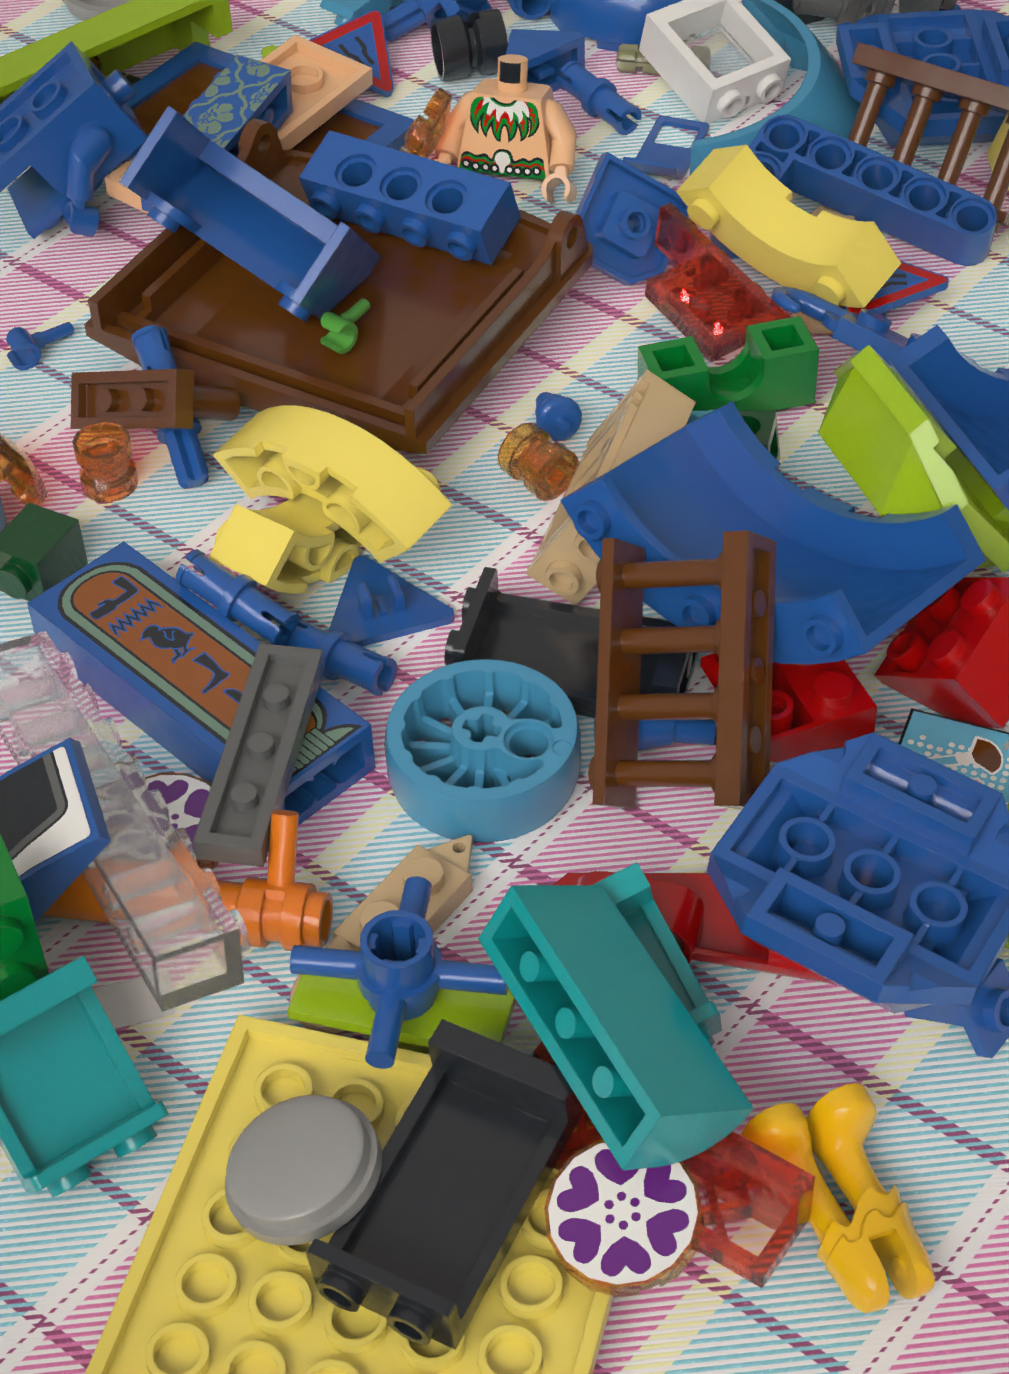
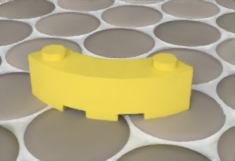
(756, 220)
(352, 472)
(285, 545)

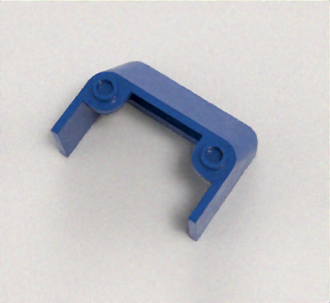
(247, 218)

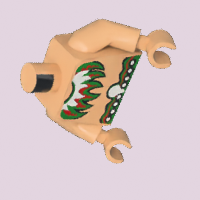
(512, 130)

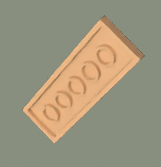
(320, 88)

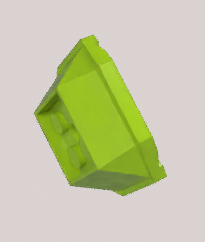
(905, 456)

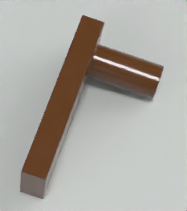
(148, 399)

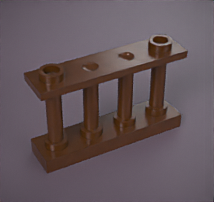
(929, 85)
(744, 689)

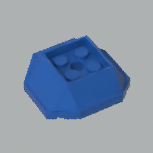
(957, 40)
(873, 872)

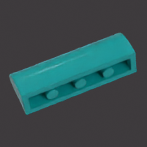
(613, 1024)

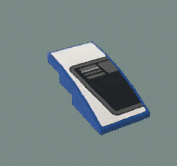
(51, 822)

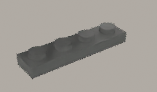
(259, 755)

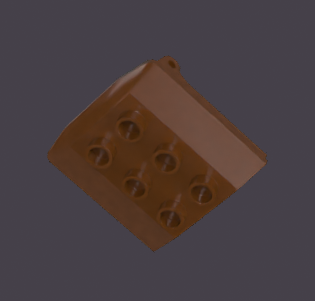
(420, 351)

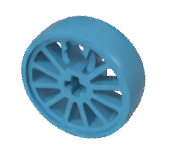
(475, 773)

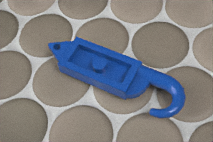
(848, 327)

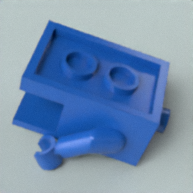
(72, 133)

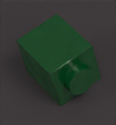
(39, 551)

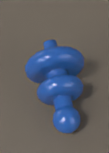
(557, 415)

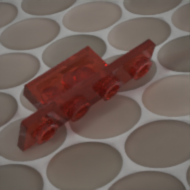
(706, 290)

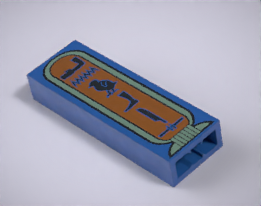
(182, 672)

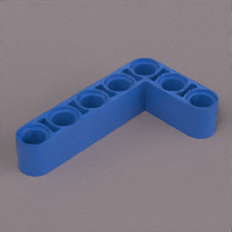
(875, 189)

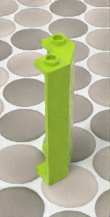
(122, 37)

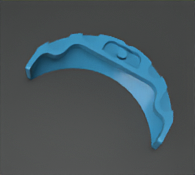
(819, 100)

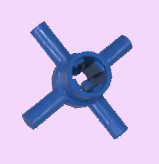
(397, 969)

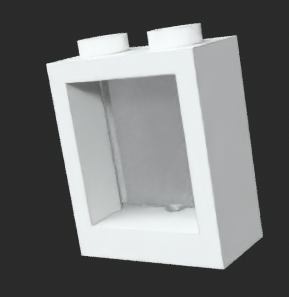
(714, 56)

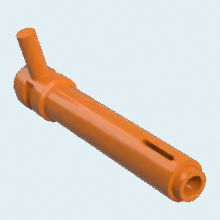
(271, 906)

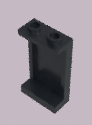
(553, 640)
(450, 1188)

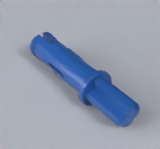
(183, 444)

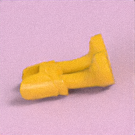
(881, 1223)

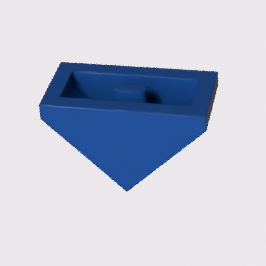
(547, 53)

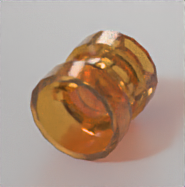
(532, 457)
(105, 461)

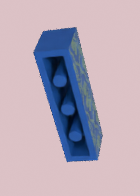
(237, 95)

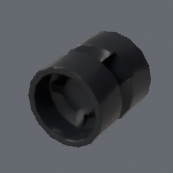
(468, 44)

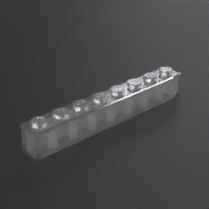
(148, 873)

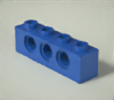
(410, 197)

